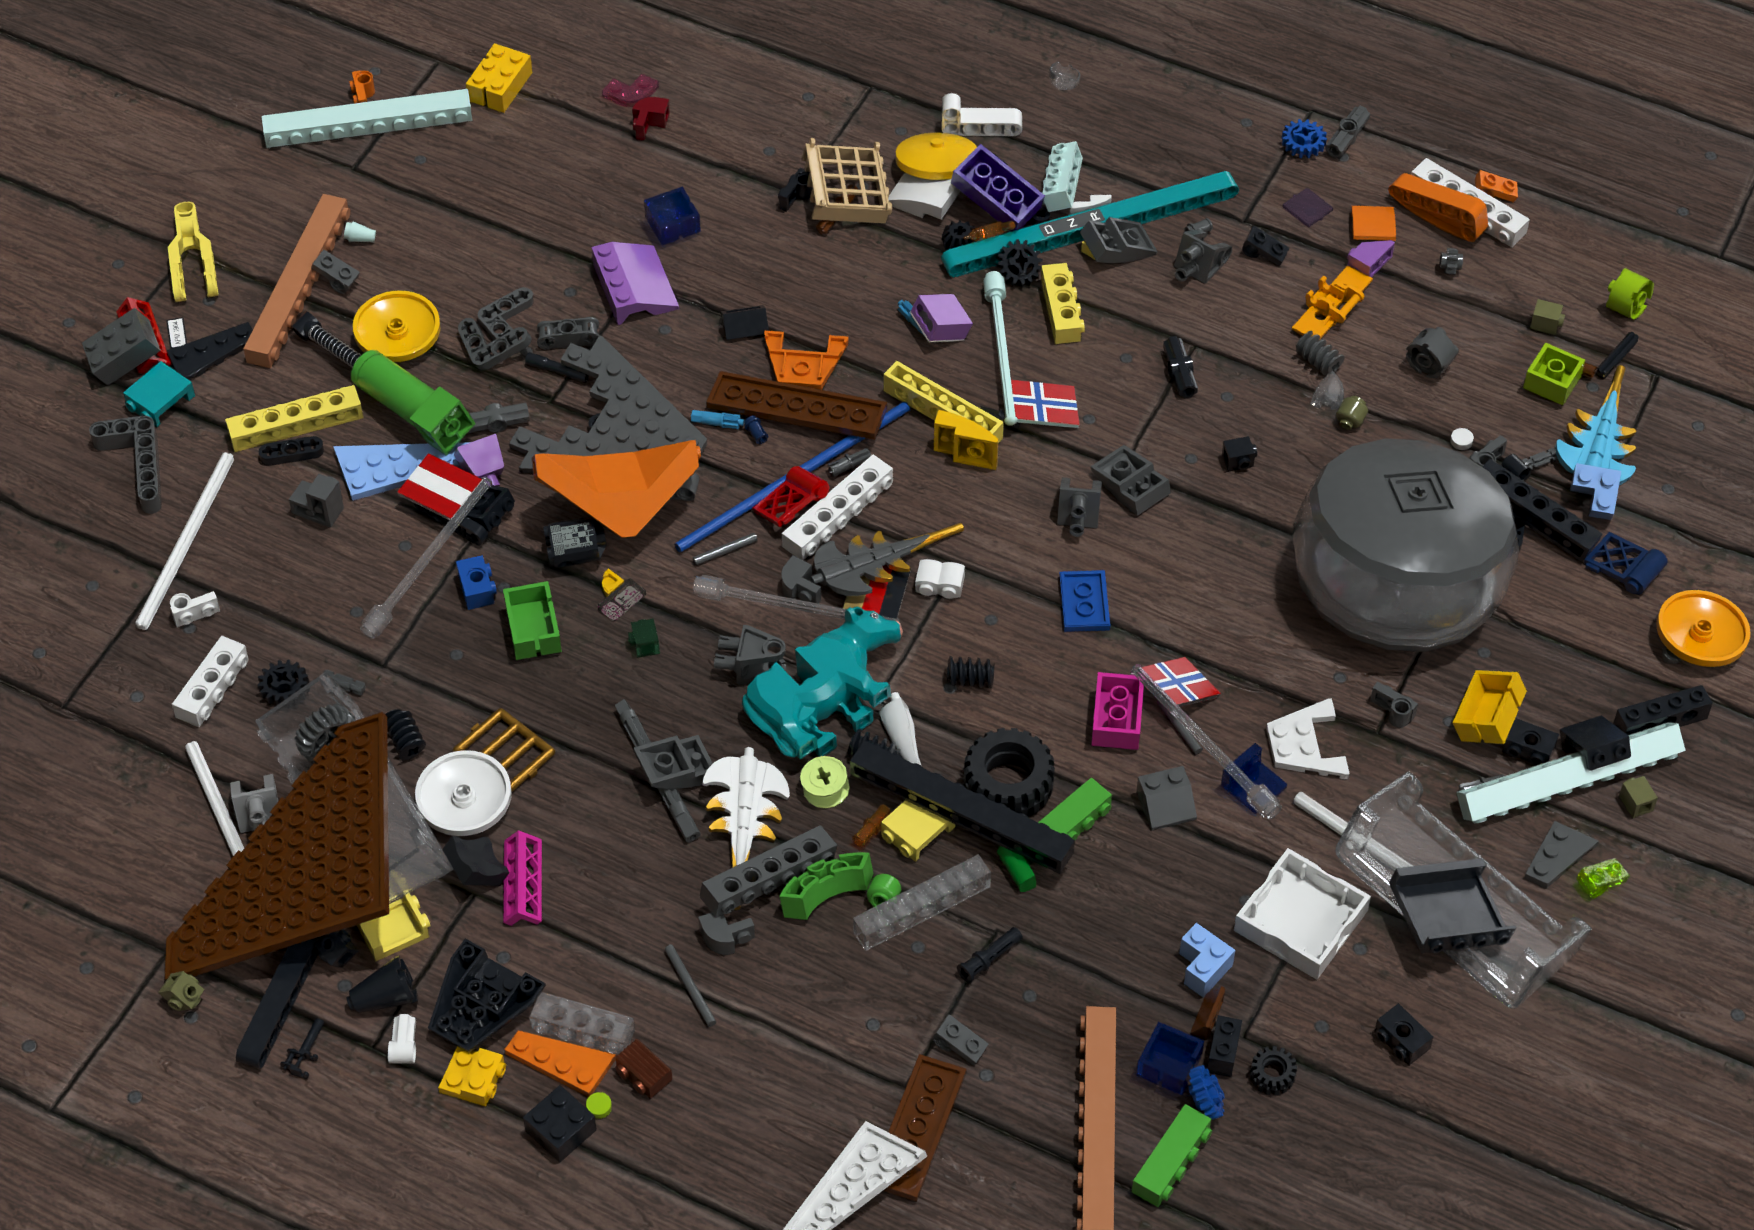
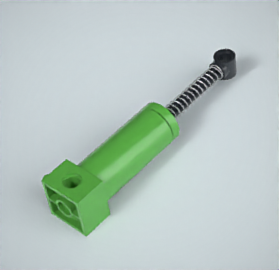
(433, 412)

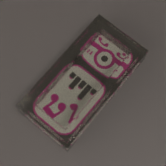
(621, 599)

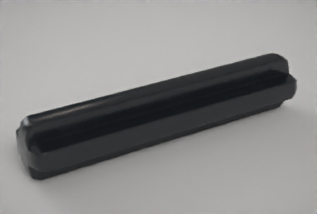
(1617, 354)

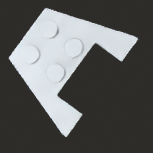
(1295, 742)

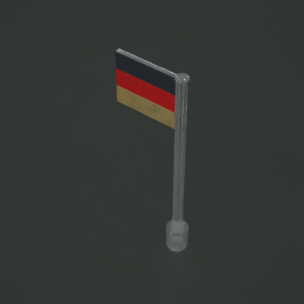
(884, 599)

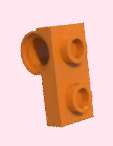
(362, 85)
(1496, 186)

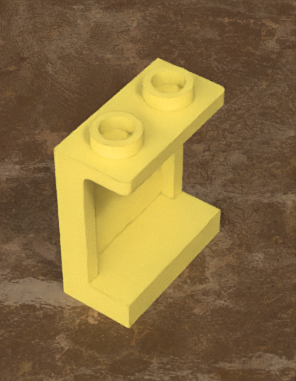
(912, 828)
(397, 930)

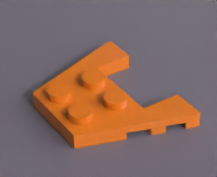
(803, 367)

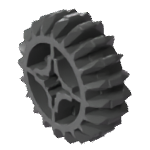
(320, 729)

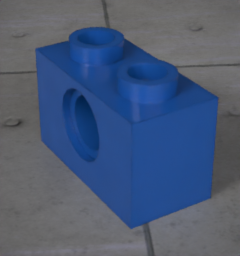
(475, 582)

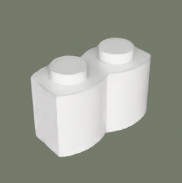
(940, 578)

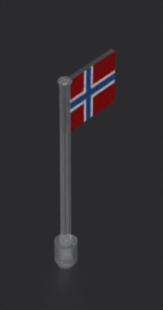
(1181, 684)

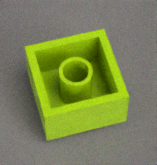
(1554, 373)

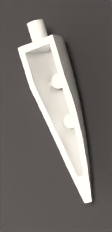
(900, 727)

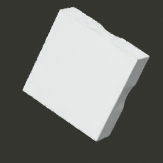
(1302, 913)

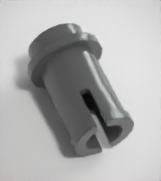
(1205, 225)

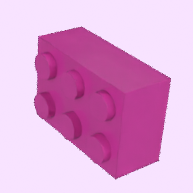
(1117, 711)

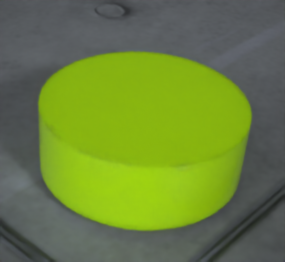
(599, 1105)

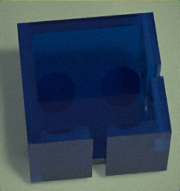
(672, 215)
(1170, 1057)

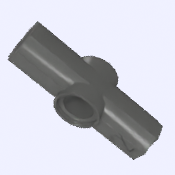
(1347, 131)
(497, 417)

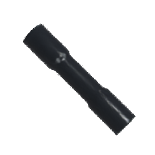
(546, 364)

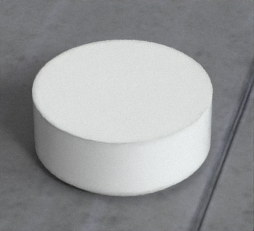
(1461, 439)

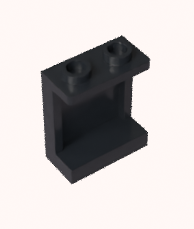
(1597, 741)

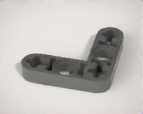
(498, 318)
(485, 349)

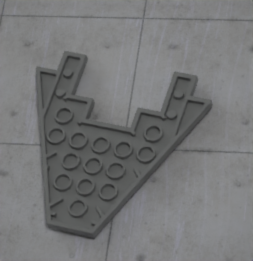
(631, 420)

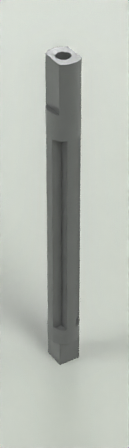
(670, 796)

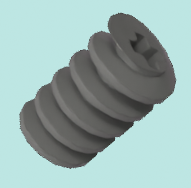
(1319, 353)

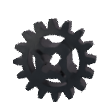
(1019, 271)
(282, 681)

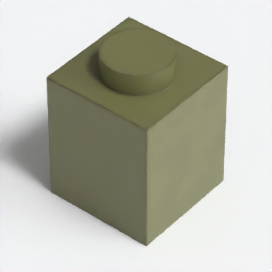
(1547, 317)
(1638, 796)

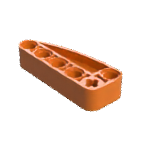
(1441, 206)

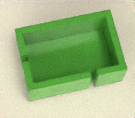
(532, 620)

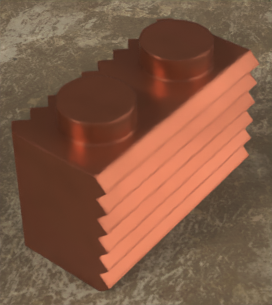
(643, 1069)

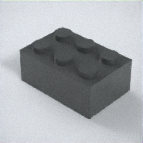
(121, 346)

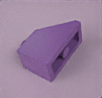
(1370, 256)

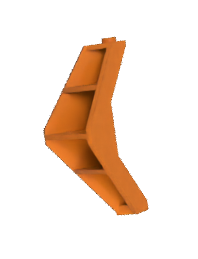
(619, 487)

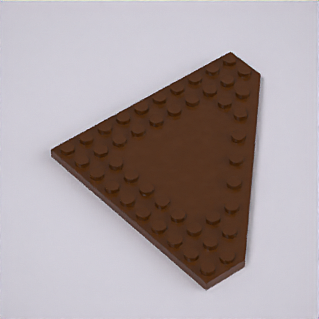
(307, 868)

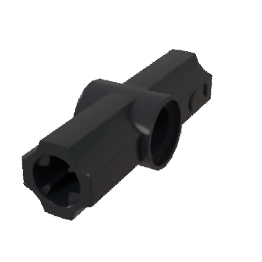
(1180, 367)

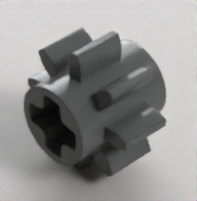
(1451, 261)

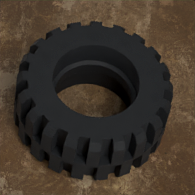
(1014, 749)

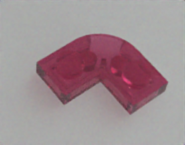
(623, 93)

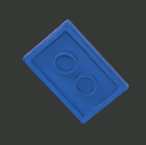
(1084, 600)

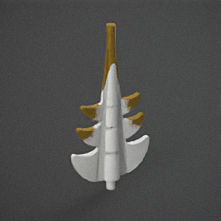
(744, 802)

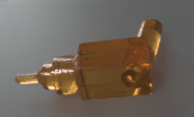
(990, 230)

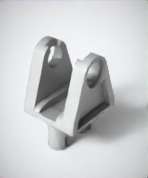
(254, 806)

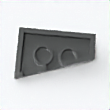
(1557, 853)

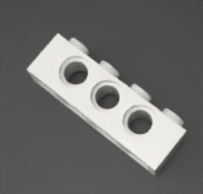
(210, 681)

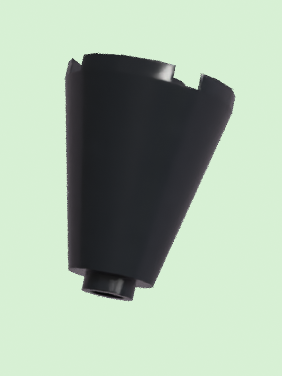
(384, 988)

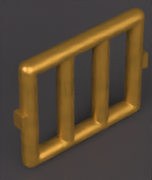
(514, 727)

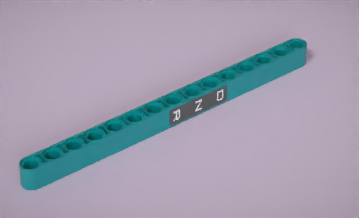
(1067, 229)

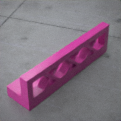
(515, 888)

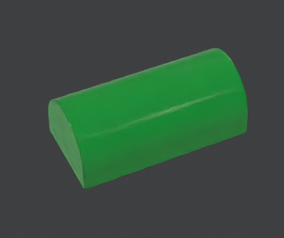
(1018, 869)

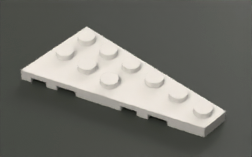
(858, 1174)

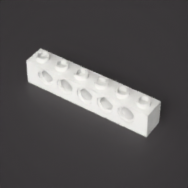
(1503, 221)
(837, 507)

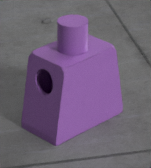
(481, 458)

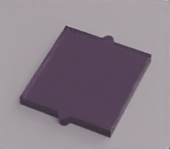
(1307, 207)

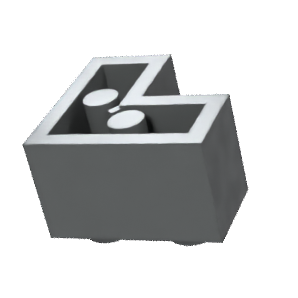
(318, 500)

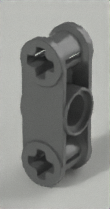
(567, 331)

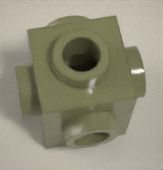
(181, 991)

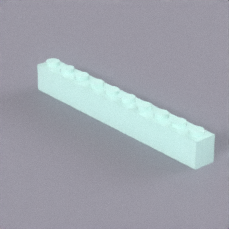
(366, 118)
(1564, 774)

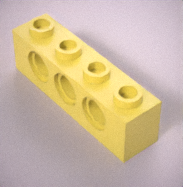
(1061, 303)

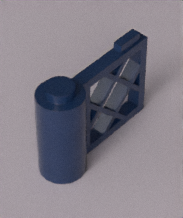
(1641, 569)

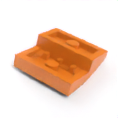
(1373, 223)

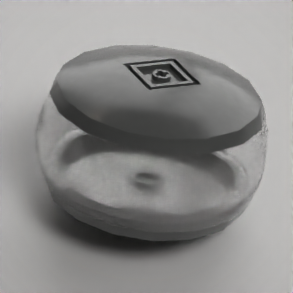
(1405, 544)

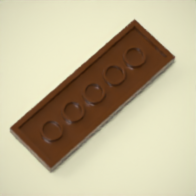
(924, 1117)

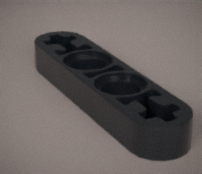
(467, 528)

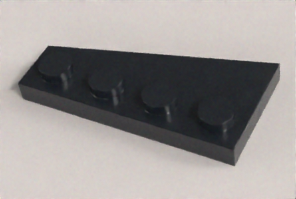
(201, 354)

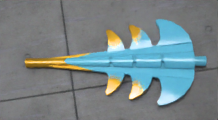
(1599, 442)

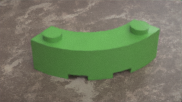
(825, 880)

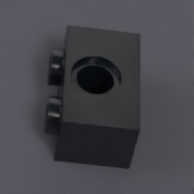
(1541, 742)
(1397, 1022)
(1224, 1046)

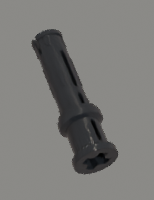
(981, 959)

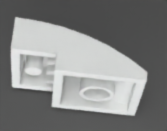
(923, 196)

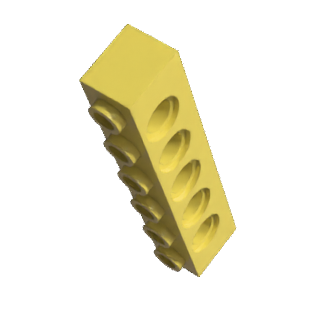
(930, 397)
(294, 418)

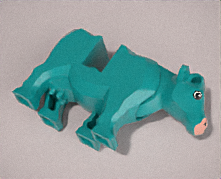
(833, 681)

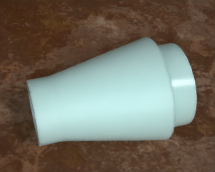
(358, 233)

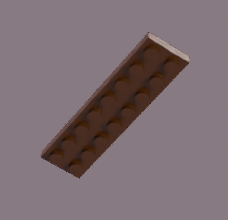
(797, 405)

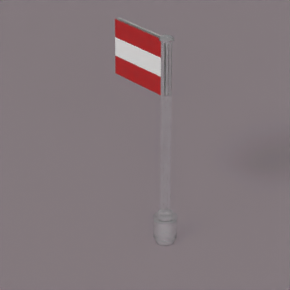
(445, 492)

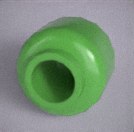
(882, 889)

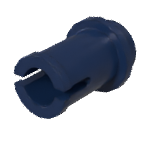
(753, 425)

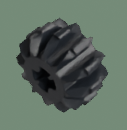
(954, 234)

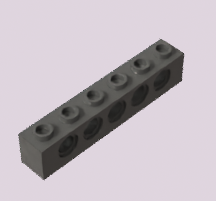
(766, 871)

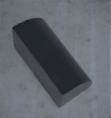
(744, 322)

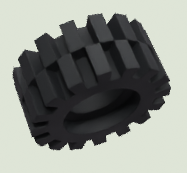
(1273, 1058)

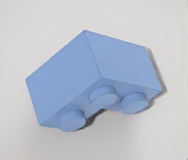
(1599, 483)
(1209, 959)

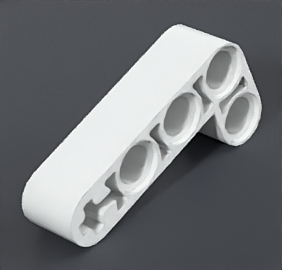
(979, 120)

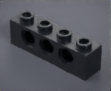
(1679, 707)

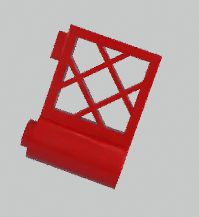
(800, 485)

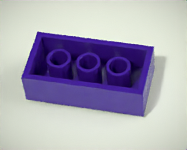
(997, 188)

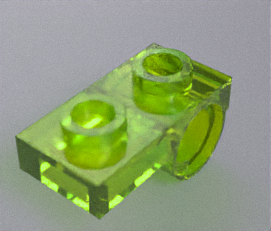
(1600, 876)

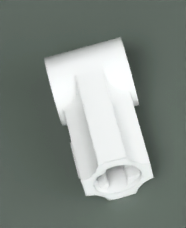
(403, 1047)

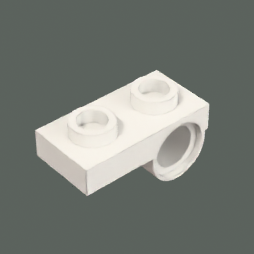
(188, 610)

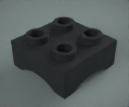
(475, 861)

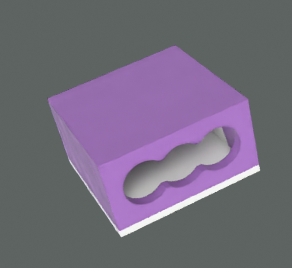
(941, 318)

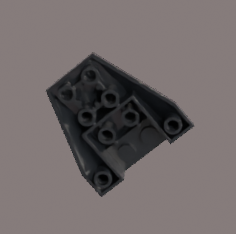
(479, 997)

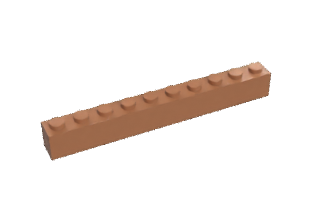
(296, 282)
(1098, 1119)

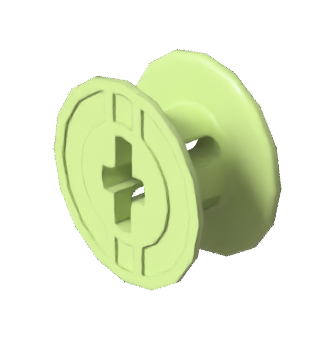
(833, 773)

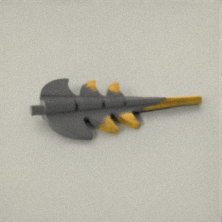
(844, 571)

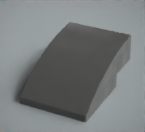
(1117, 241)
(1131, 479)
(674, 762)

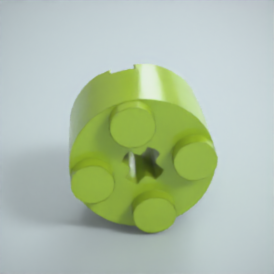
(1629, 294)

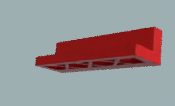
(128, 305)

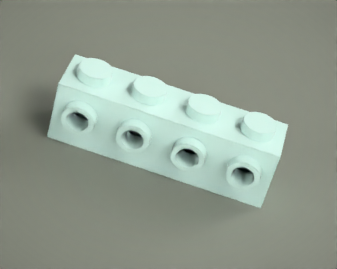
(1062, 176)

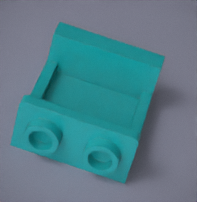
(157, 392)

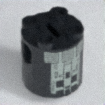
(574, 542)

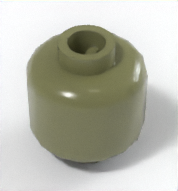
(1351, 412)

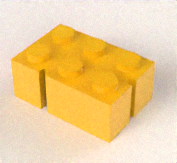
(502, 77)
(1489, 706)

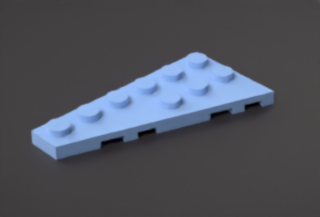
(383, 467)

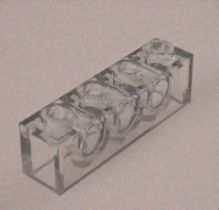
(575, 1013)

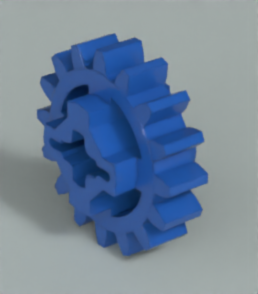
(1304, 138)
(1206, 1092)

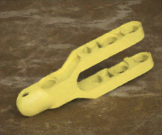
(188, 238)

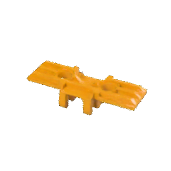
(1346, 288)

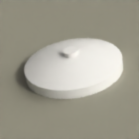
(463, 793)

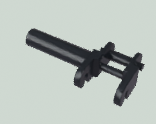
(304, 1051)

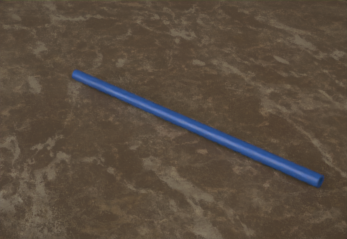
(810, 465)

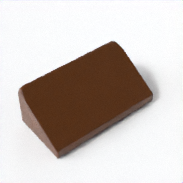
(1208, 1013)

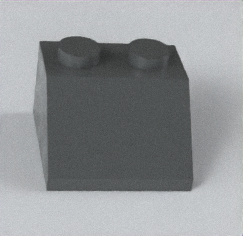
(1166, 798)

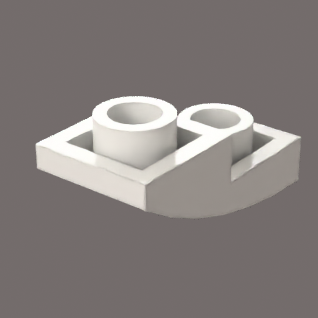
(1095, 201)

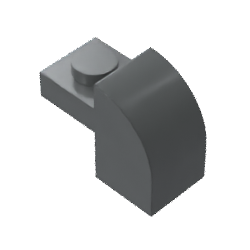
(797, 582)
(723, 937)

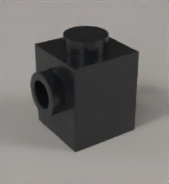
(1239, 453)

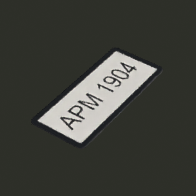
(176, 332)

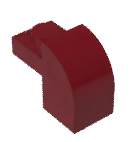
(650, 112)

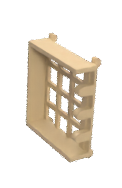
(851, 156)

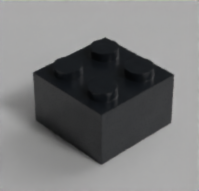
(559, 1123)

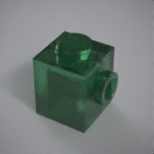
(644, 637)

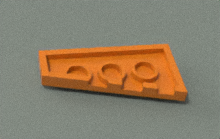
(562, 1061)

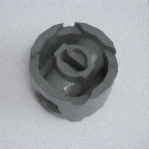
(1431, 352)

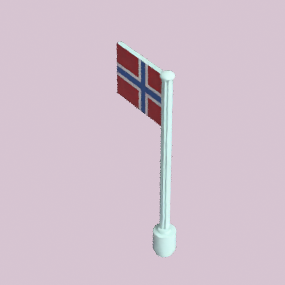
(1024, 399)

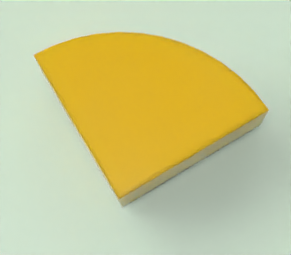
(610, 582)

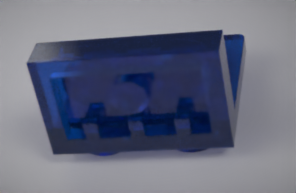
(1257, 772)

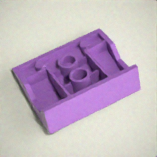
(633, 279)

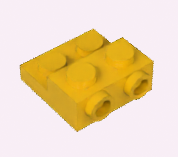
(473, 1075)

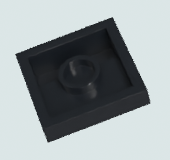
(492, 507)

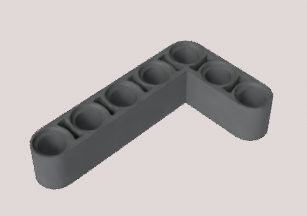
(142, 435)

